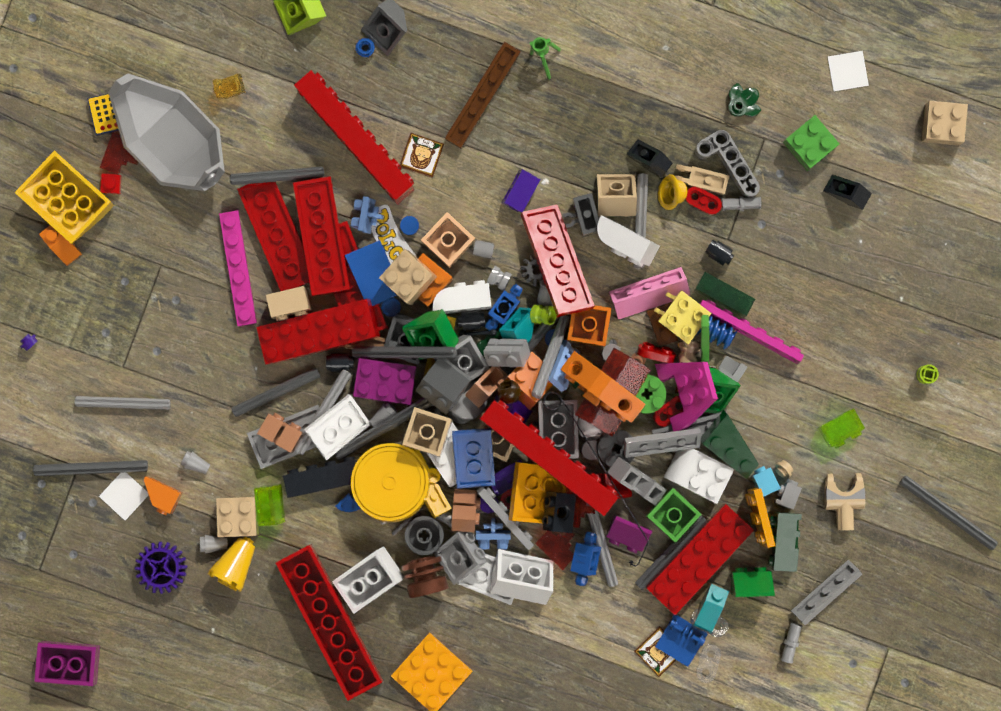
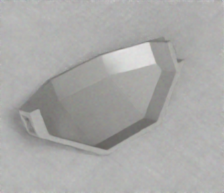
(167, 133)

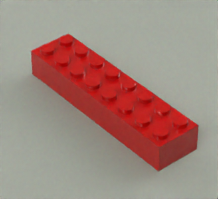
(354, 137)
(549, 458)
(329, 622)

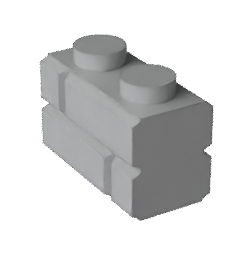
(506, 352)

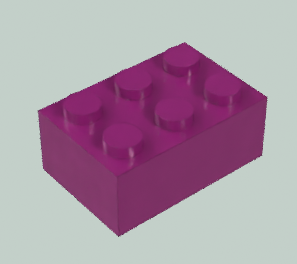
(385, 381)
(67, 663)

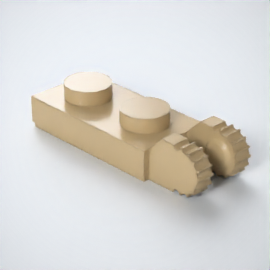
(704, 179)

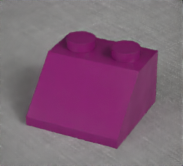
(628, 534)

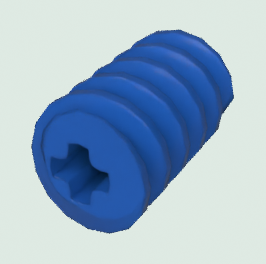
(720, 333)

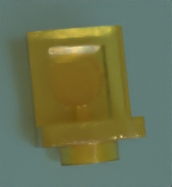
(229, 87)

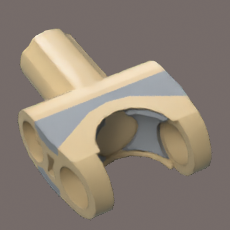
(844, 502)

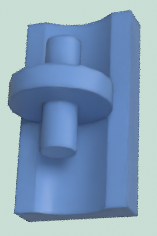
(368, 215)
(501, 536)

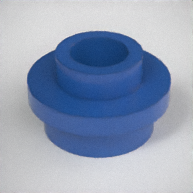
(365, 41)

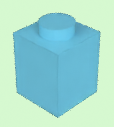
(765, 480)

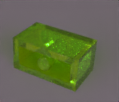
(841, 428)
(269, 505)

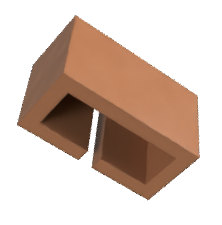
(486, 386)
(280, 432)
(464, 510)

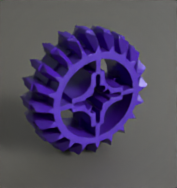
(168, 571)

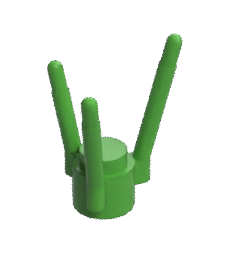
(541, 48)

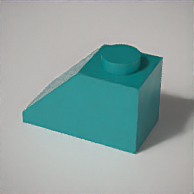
(518, 325)
(711, 608)

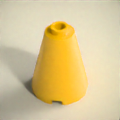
(234, 564)

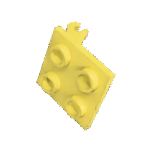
(682, 316)

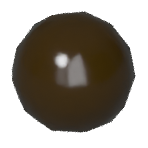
(509, 392)

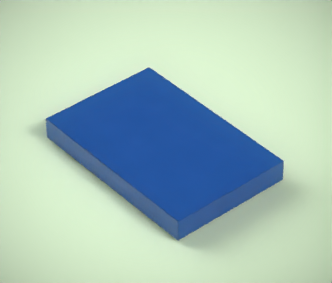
(367, 266)
(473, 458)

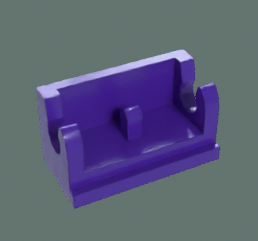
(520, 191)
(504, 479)

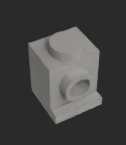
(788, 494)

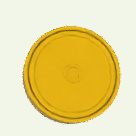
(390, 482)

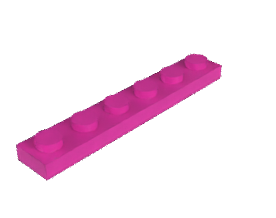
(238, 268)
(756, 334)

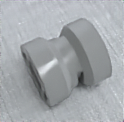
(499, 278)

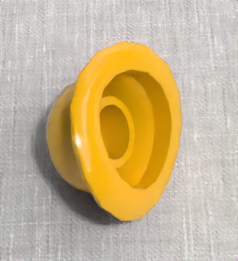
(671, 192)

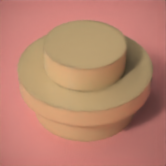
(784, 469)

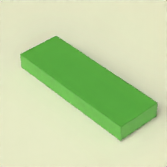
(705, 338)

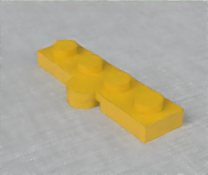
(436, 500)

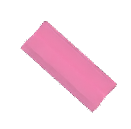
(648, 293)

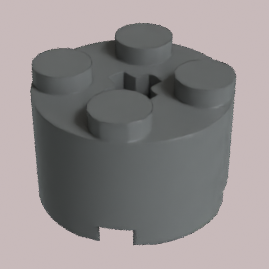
(605, 445)
(416, 542)

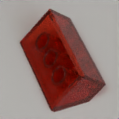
(628, 374)

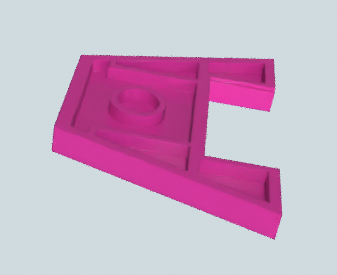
(694, 388)

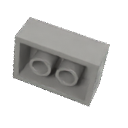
(559, 425)

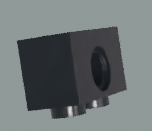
(564, 520)

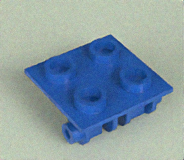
(681, 640)

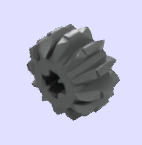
(529, 269)

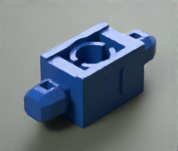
(515, 292)
(585, 558)

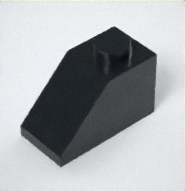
(650, 158)
(848, 191)

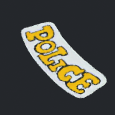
(389, 235)

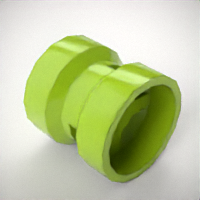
(543, 314)
(927, 374)

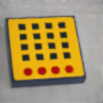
(102, 114)

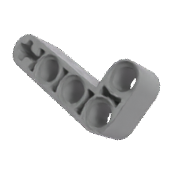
(731, 166)

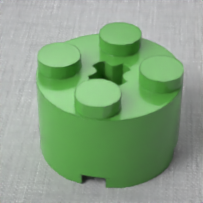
(657, 397)

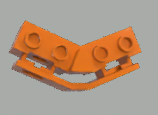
(600, 387)

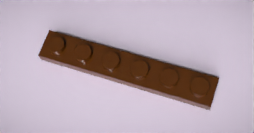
(482, 95)

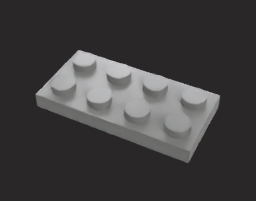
(270, 453)

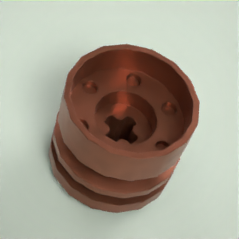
(424, 576)

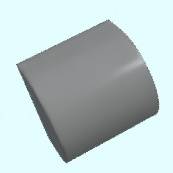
(483, 249)
(607, 350)
(587, 451)

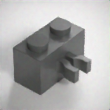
(585, 213)

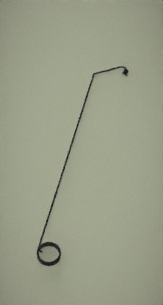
(561, 400)

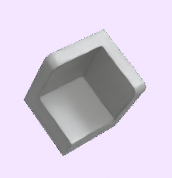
(732, 368)

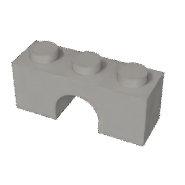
(637, 480)

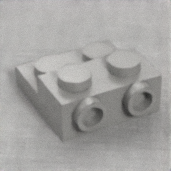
(460, 556)

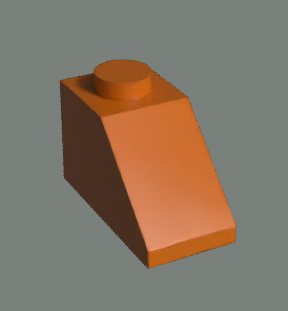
(60, 246)
(162, 496)

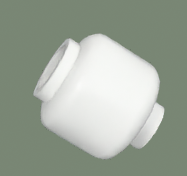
(589, 431)

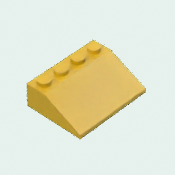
(64, 198)

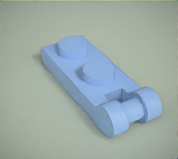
(557, 375)

